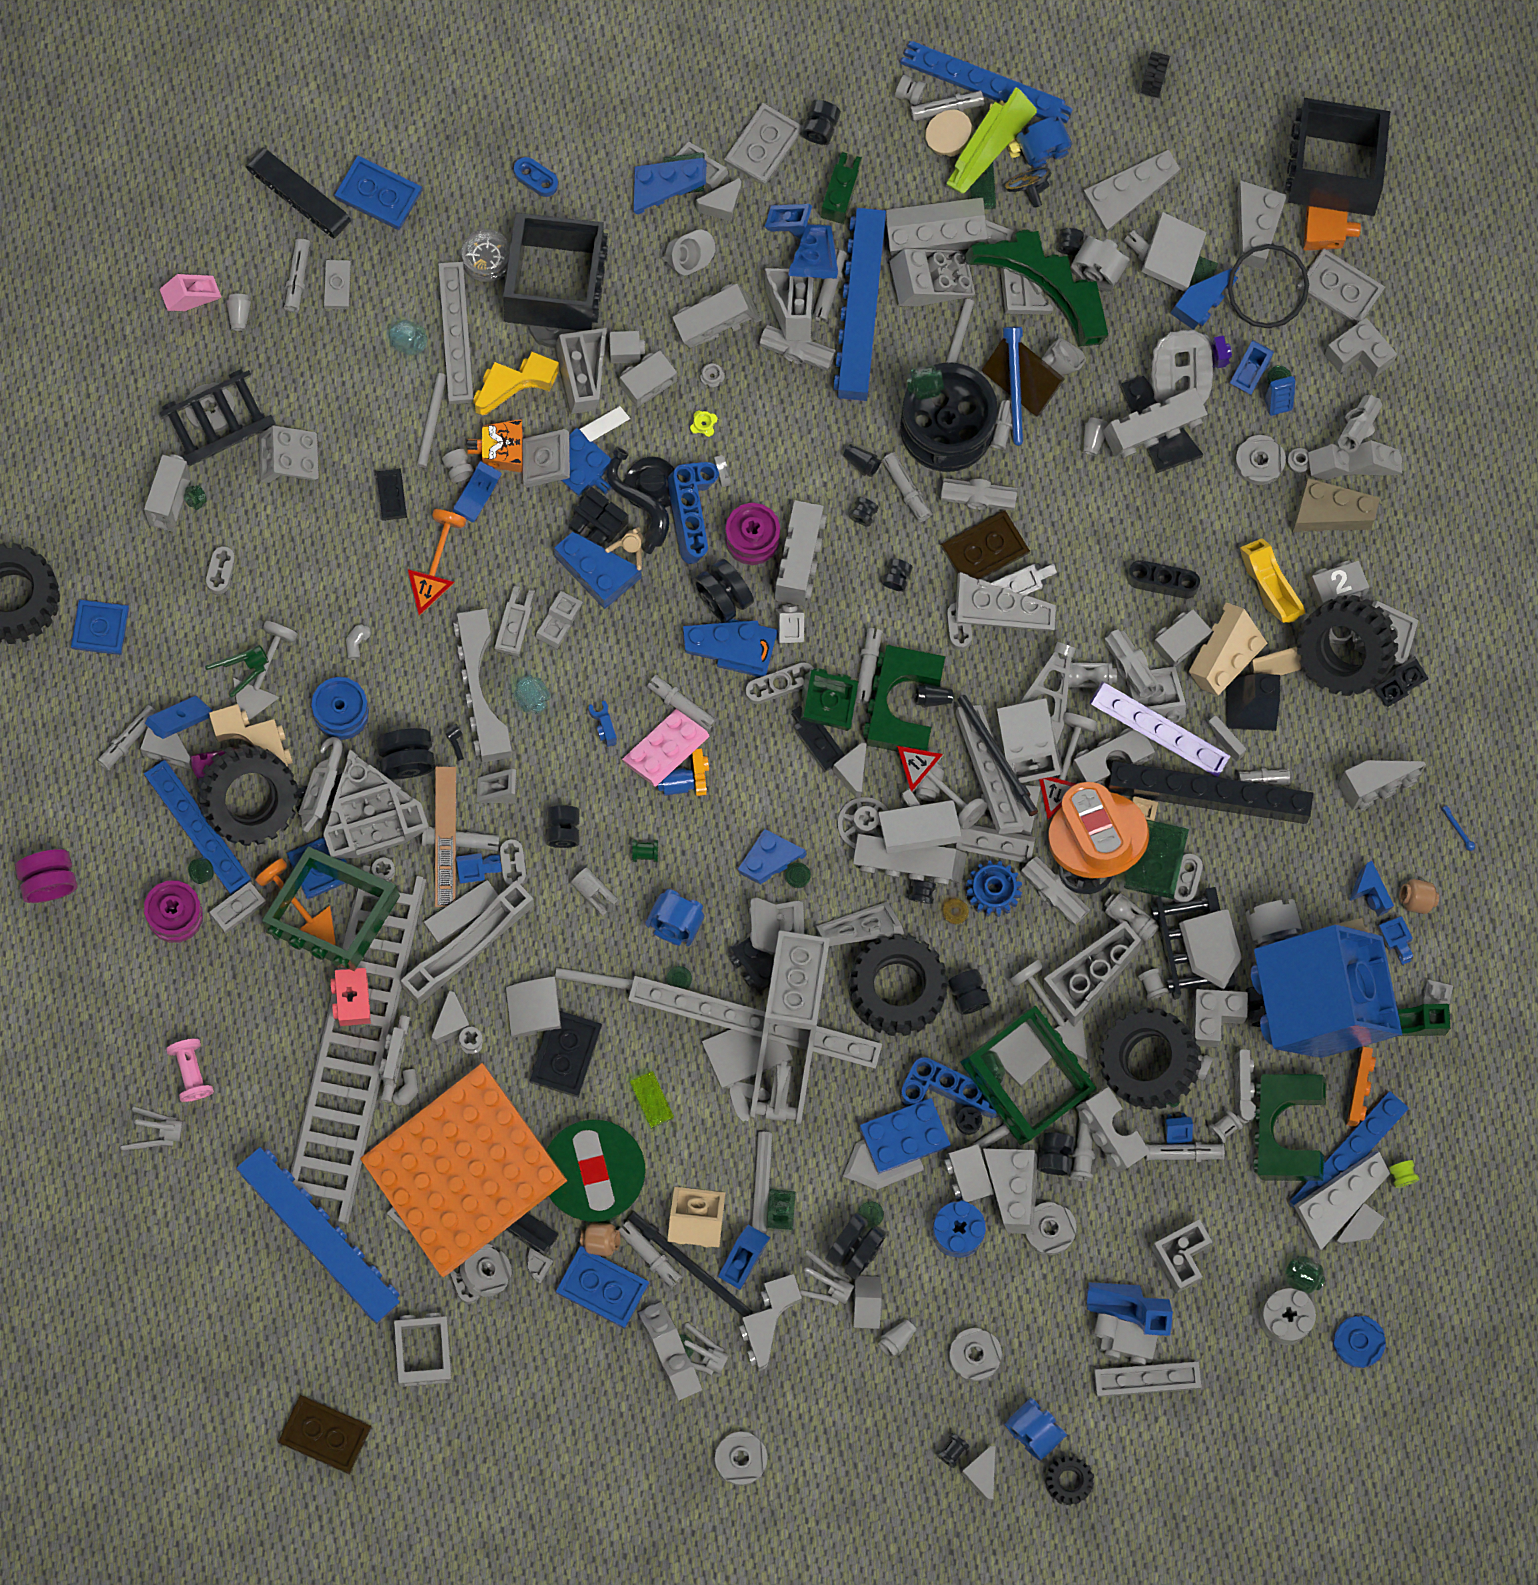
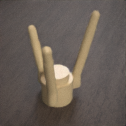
(631, 543)

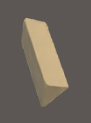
(1277, 663)

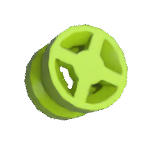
(1404, 1174)

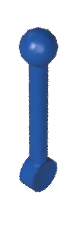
(1469, 844)

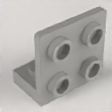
(288, 454)

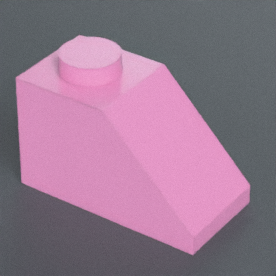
(189, 291)

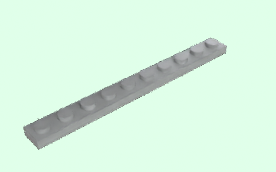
(751, 1021)

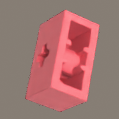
(353, 982)

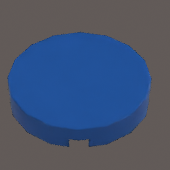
(1352, 1339)

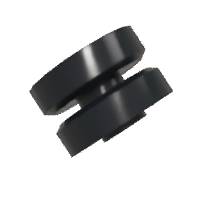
(723, 590)
(405, 753)
(859, 1247)

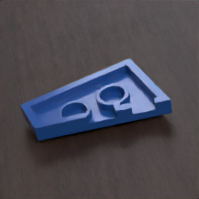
(664, 180)
(815, 254)

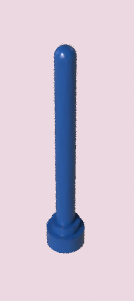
(1013, 336)

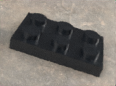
(566, 1055)

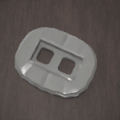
(1198, 368)

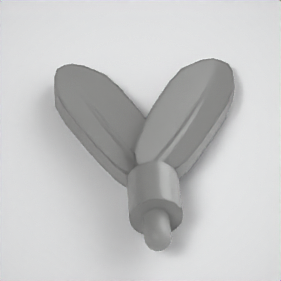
(738, 1093)

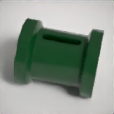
(644, 850)

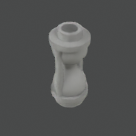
(1101, 672)
(1120, 908)

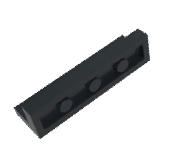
(533, 1233)

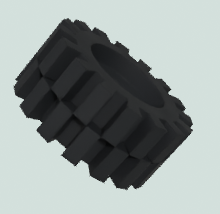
(1155, 74)
(1069, 1464)

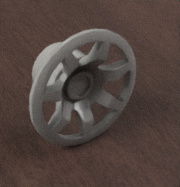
(864, 821)

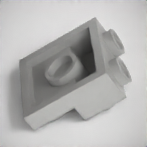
(1404, 626)
(1168, 699)

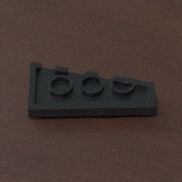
(1167, 452)

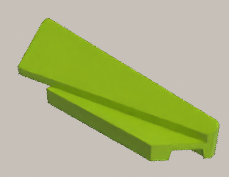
(991, 139)

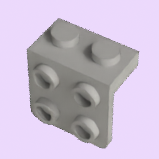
(770, 918)

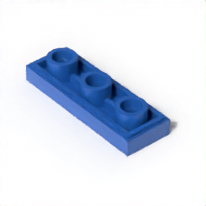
(178, 717)

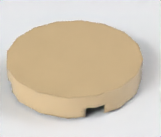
(949, 132)

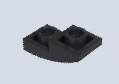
(1400, 681)

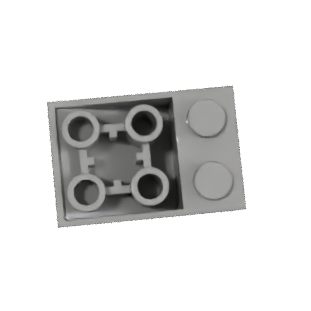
(931, 276)
(1029, 740)
(1378, 779)

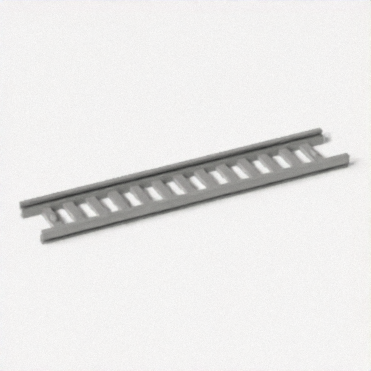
(369, 1097)

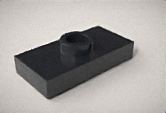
(391, 494)

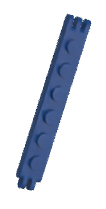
(976, 78)

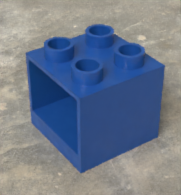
(1326, 992)

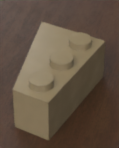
(1334, 508)

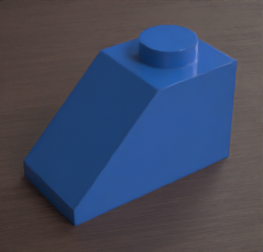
(744, 1256)

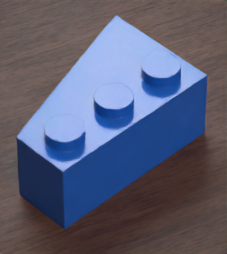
(600, 573)

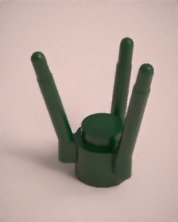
(253, 658)

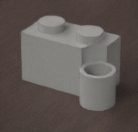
(1124, 1340)

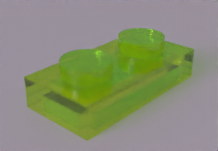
(651, 1099)

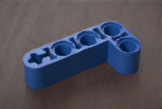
(690, 514)
(932, 1082)

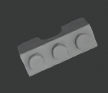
(1130, 746)
(1098, 1115)

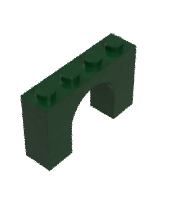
(900, 666)
(1276, 1095)

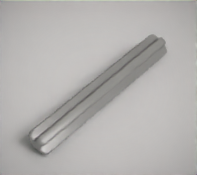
(762, 1181)

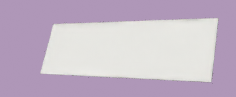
(605, 423)

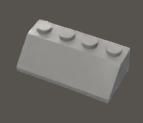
(937, 226)

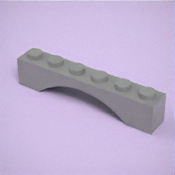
(492, 734)
(492, 923)

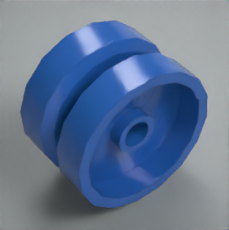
(328, 701)

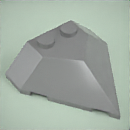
(370, 813)

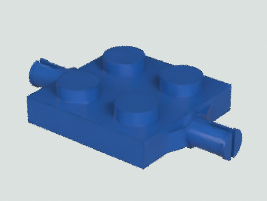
(586, 465)

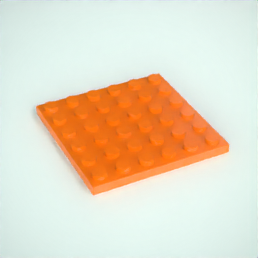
(463, 1170)

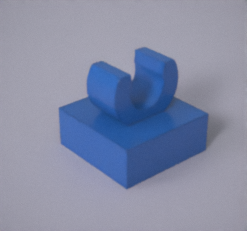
(1178, 1129)

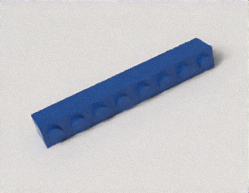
(861, 304)
(318, 1236)

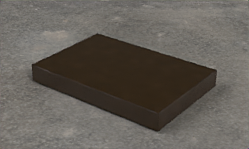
(1037, 378)
(986, 547)
(324, 1434)

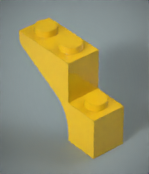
(504, 382)
(1274, 588)

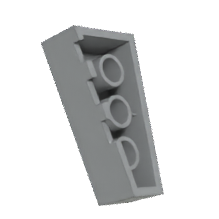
(1154, 423)
(799, 553)
(930, 862)
(1090, 973)

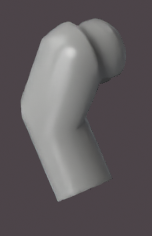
(354, 638)
(408, 1091)

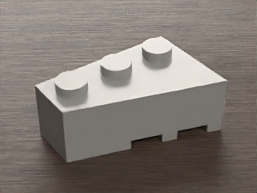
(792, 302)

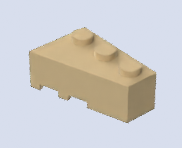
(1229, 650)

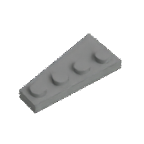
(1124, 192)
(995, 606)
(1336, 1201)

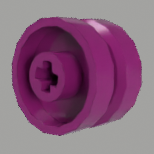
(739, 532)
(46, 876)
(169, 897)

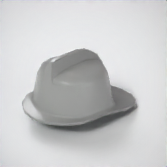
(690, 252)

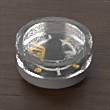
(485, 255)

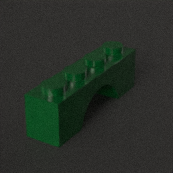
(1425, 1020)

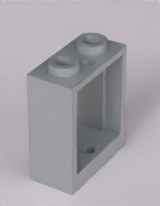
(167, 492)
(429, 1376)

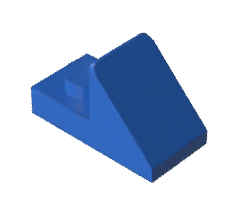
(788, 218)
(1252, 367)
(1370, 883)

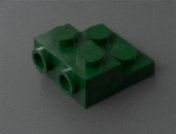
(829, 699)

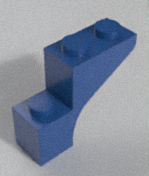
(1128, 1304)

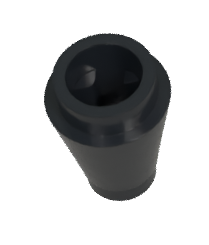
(862, 460)
(931, 695)

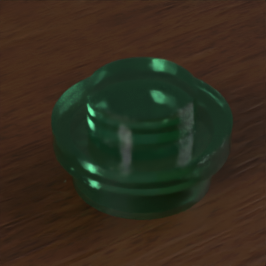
(1277, 373)
(195, 497)
(798, 875)

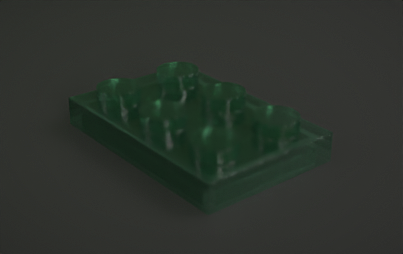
(1161, 862)

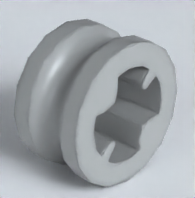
(387, 862)

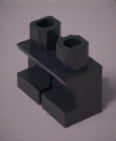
(599, 516)

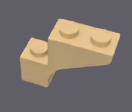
(232, 723)

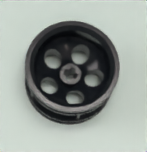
(960, 386)

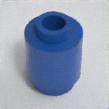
(677, 782)

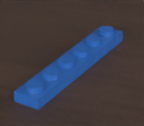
(197, 829)
(1358, 1143)

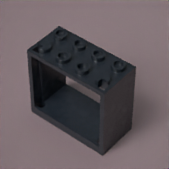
(1341, 124)
(561, 235)

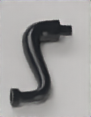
(659, 516)

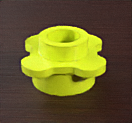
(702, 416)

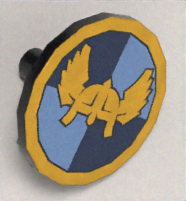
(1034, 181)

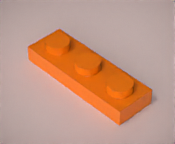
(1361, 1087)

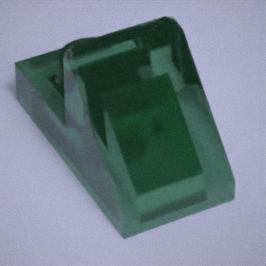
(781, 1210)

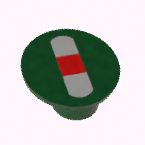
(601, 1170)

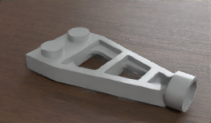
(1059, 696)

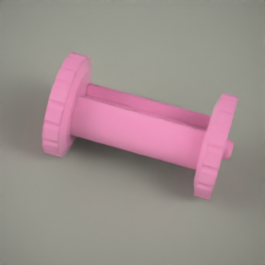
(189, 1070)

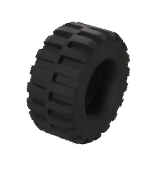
(44, 598)
(1323, 662)
(264, 822)
(904, 952)
(1122, 1041)

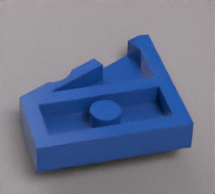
(769, 856)

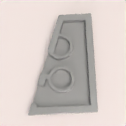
(862, 925)

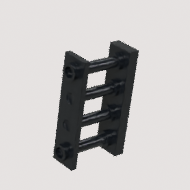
(215, 443)
(1208, 903)

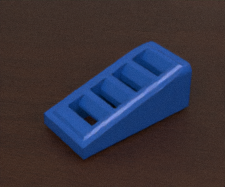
(1280, 396)

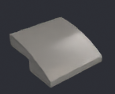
(533, 1007)

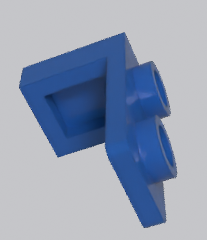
(477, 492)

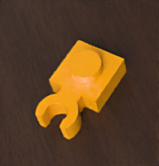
(700, 765)

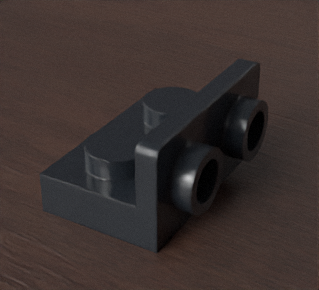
(754, 963)

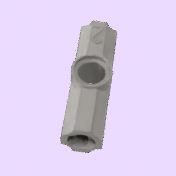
(800, 351)
(1360, 423)
(978, 494)
(1132, 663)
(1054, 891)

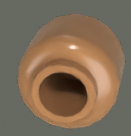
(1418, 896)
(600, 1239)

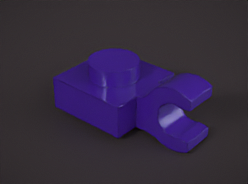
(1221, 352)

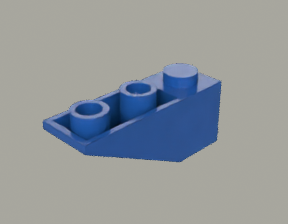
(1198, 299)

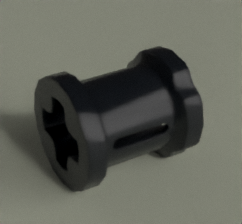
(952, 1450)

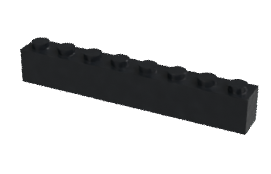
(1210, 792)

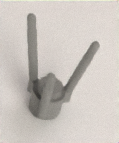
(169, 1128)
(839, 1288)
(714, 1357)

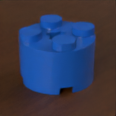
(1045, 141)
(675, 918)
(963, 1215)
(1035, 1429)

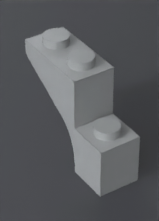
(1369, 459)
(761, 1326)
(670, 1350)

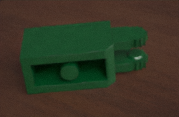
(840, 190)

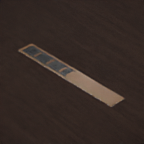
(445, 836)

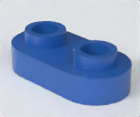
(537, 177)

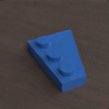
(726, 641)

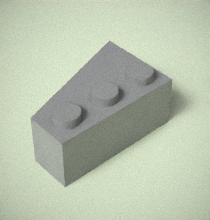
(1258, 219)
(715, 315)
(581, 367)
(1015, 1186)

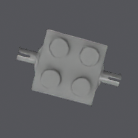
(390, 1067)

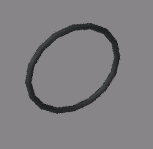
(1231, 279)

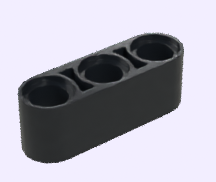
(1174, 574)

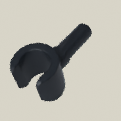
(452, 734)

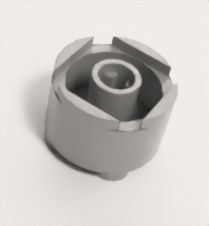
(1100, 263)
(1274, 922)
(1296, 1304)

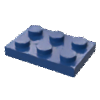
(378, 192)
(904, 1136)
(602, 1287)

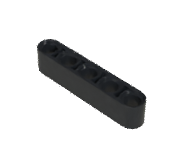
(299, 192)

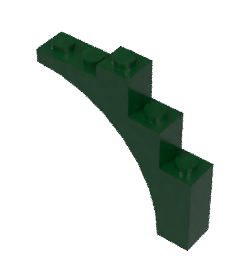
(1053, 275)

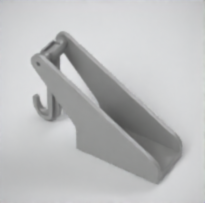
(792, 1003)

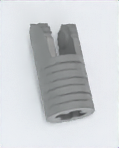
(590, 887)

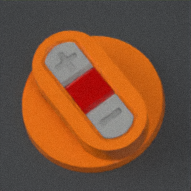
(1097, 832)

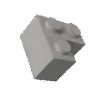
(1361, 344)
(1214, 1008)
(1176, 1254)

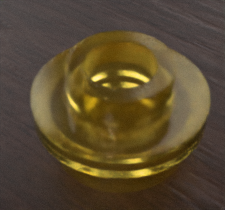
(959, 904)

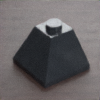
(1253, 702)

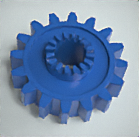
(998, 876)

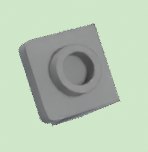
(790, 624)

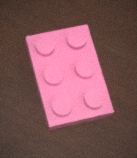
(665, 747)

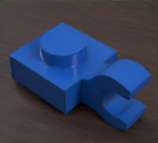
(605, 730)
(472, 867)
(1397, 935)

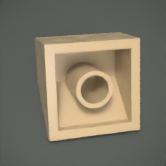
(696, 1217)

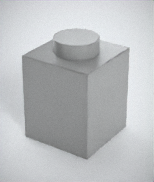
(626, 347)

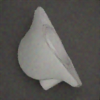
(1064, 357)

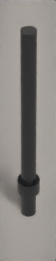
(1019, 791)
(652, 1233)

